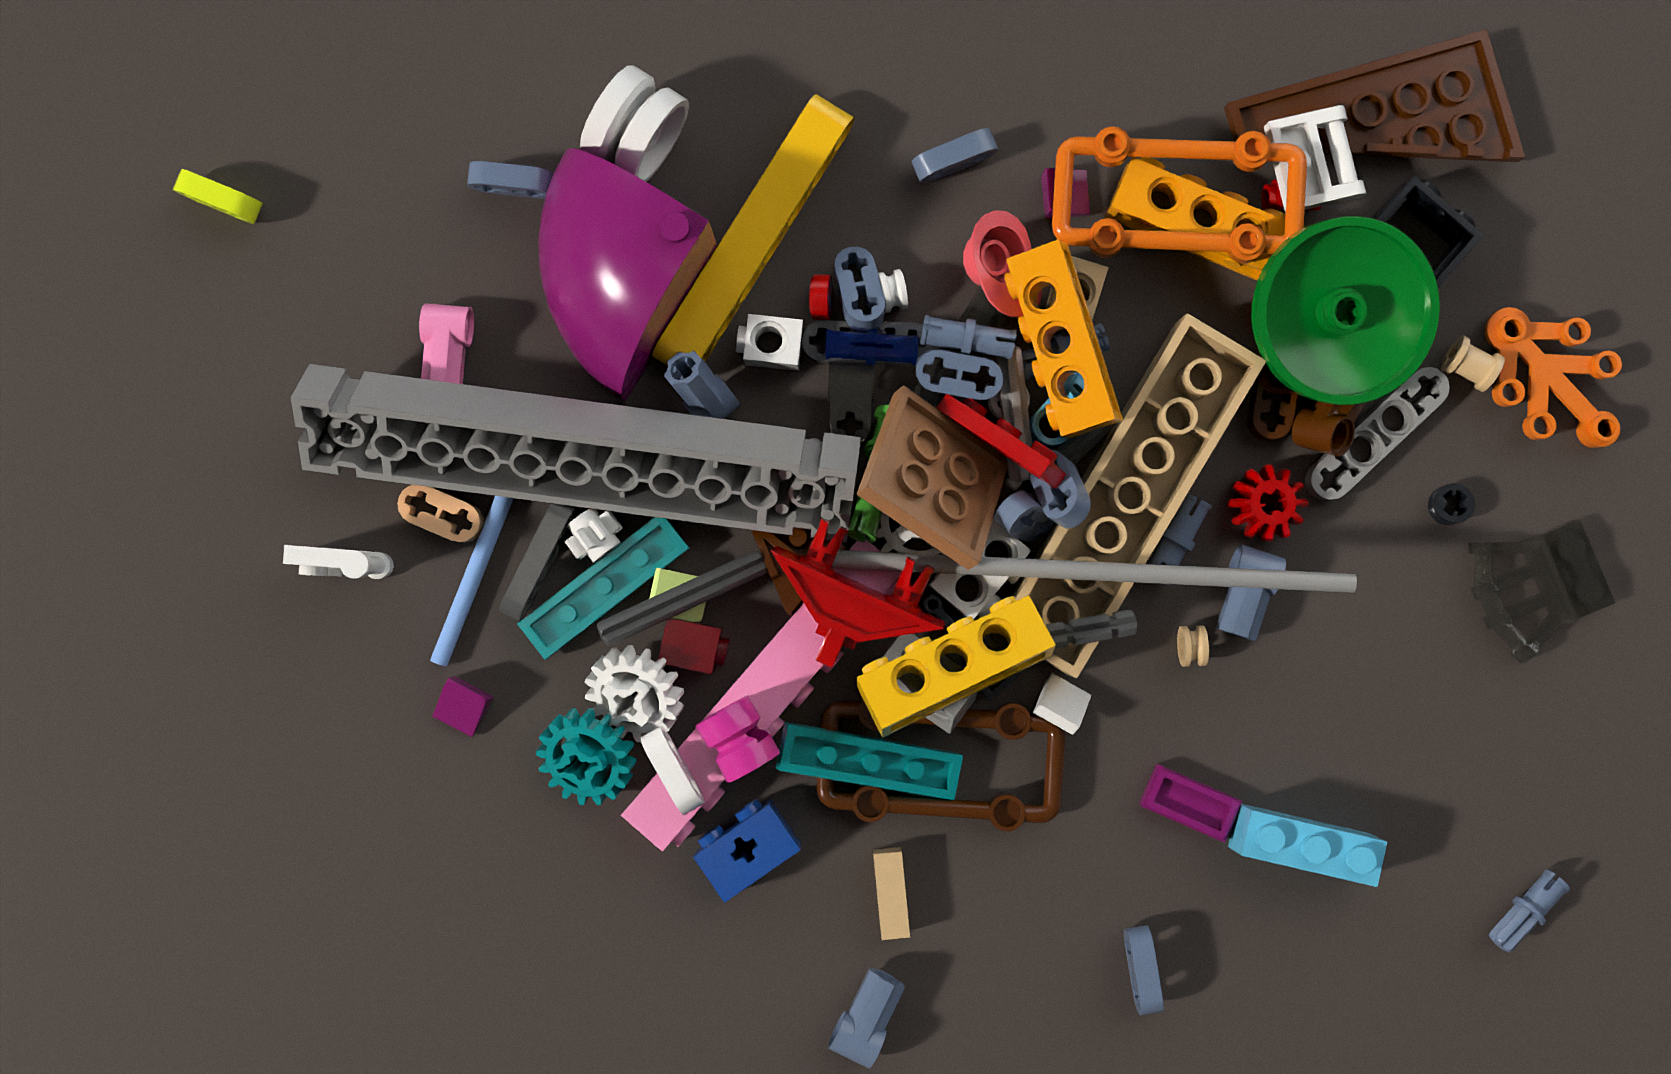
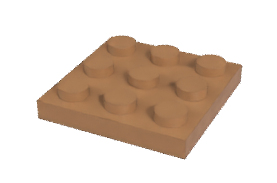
(934, 478)

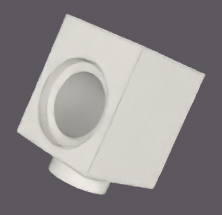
(788, 354)

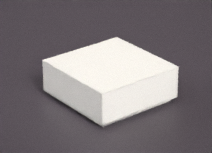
(1062, 703)

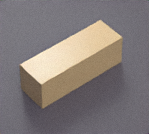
(891, 893)

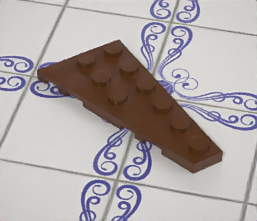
(1407, 105)

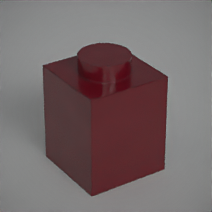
(693, 645)

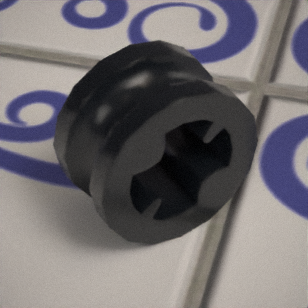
(1465, 504)

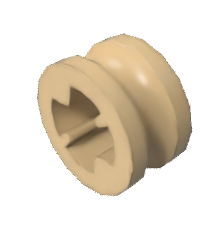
(1193, 646)

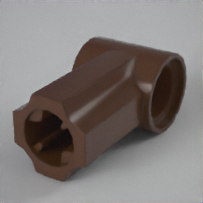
(1326, 427)

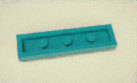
(603, 586)
(869, 761)

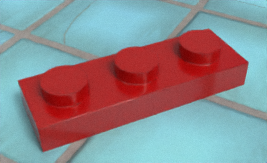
(1003, 438)

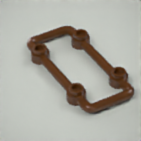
(1003, 810)

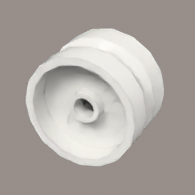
(634, 123)

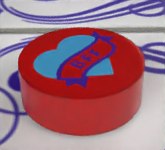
(821, 297)

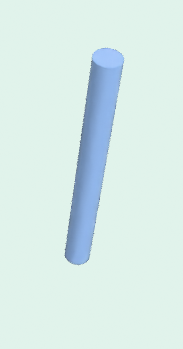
(471, 580)

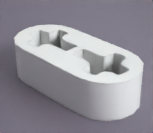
(672, 770)

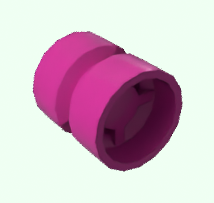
(738, 739)

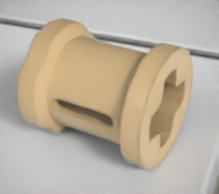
(1472, 363)

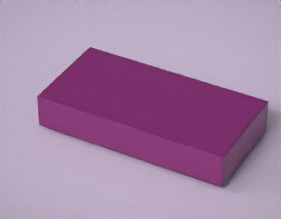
(1190, 803)

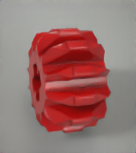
(1283, 496)

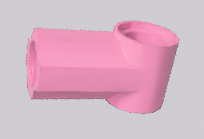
(445, 335)

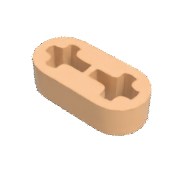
(437, 523)

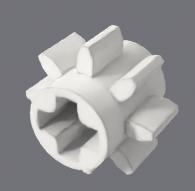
(593, 534)

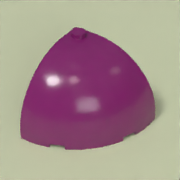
(616, 265)

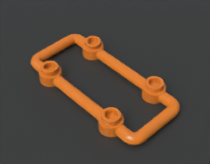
(1114, 146)

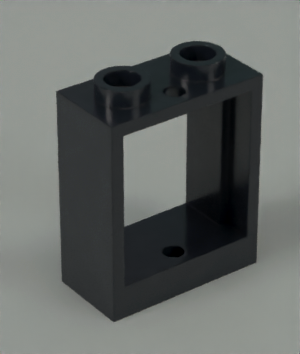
(1450, 224)

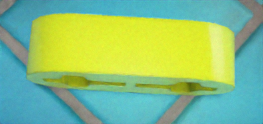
(217, 196)

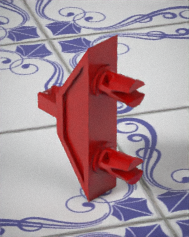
(847, 608)

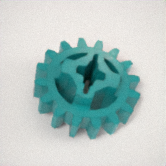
(586, 756)

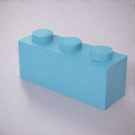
(1308, 845)

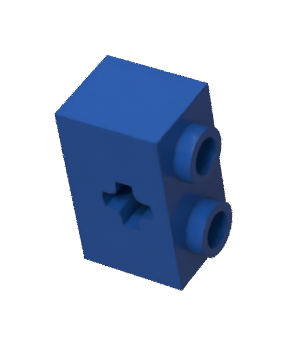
(733, 871)

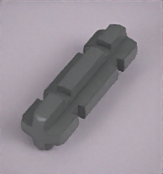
(1093, 628)

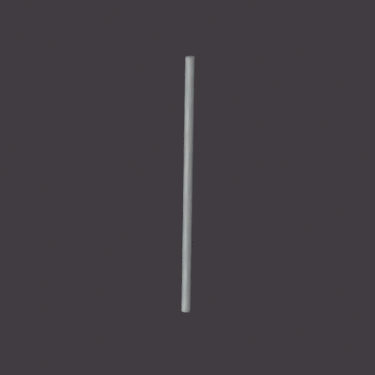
(1105, 571)

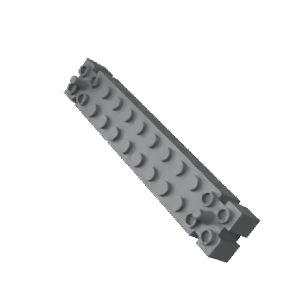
(574, 452)

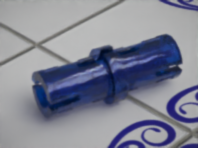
(903, 347)

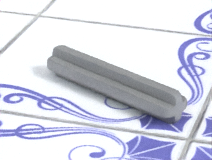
(1015, 406)

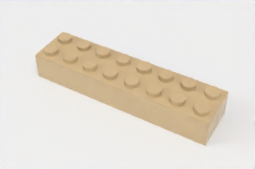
(1144, 473)

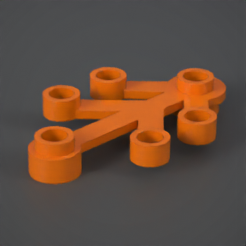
(1548, 372)

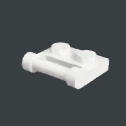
(1303, 132)
(334, 562)

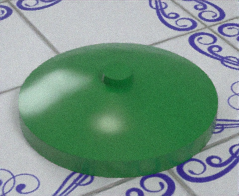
(1345, 310)

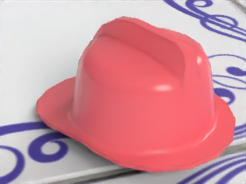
(993, 240)

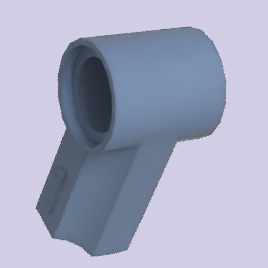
(699, 388)
(1246, 607)
(862, 1028)

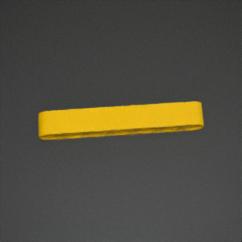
(756, 231)

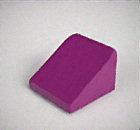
(1080, 195)
(462, 705)

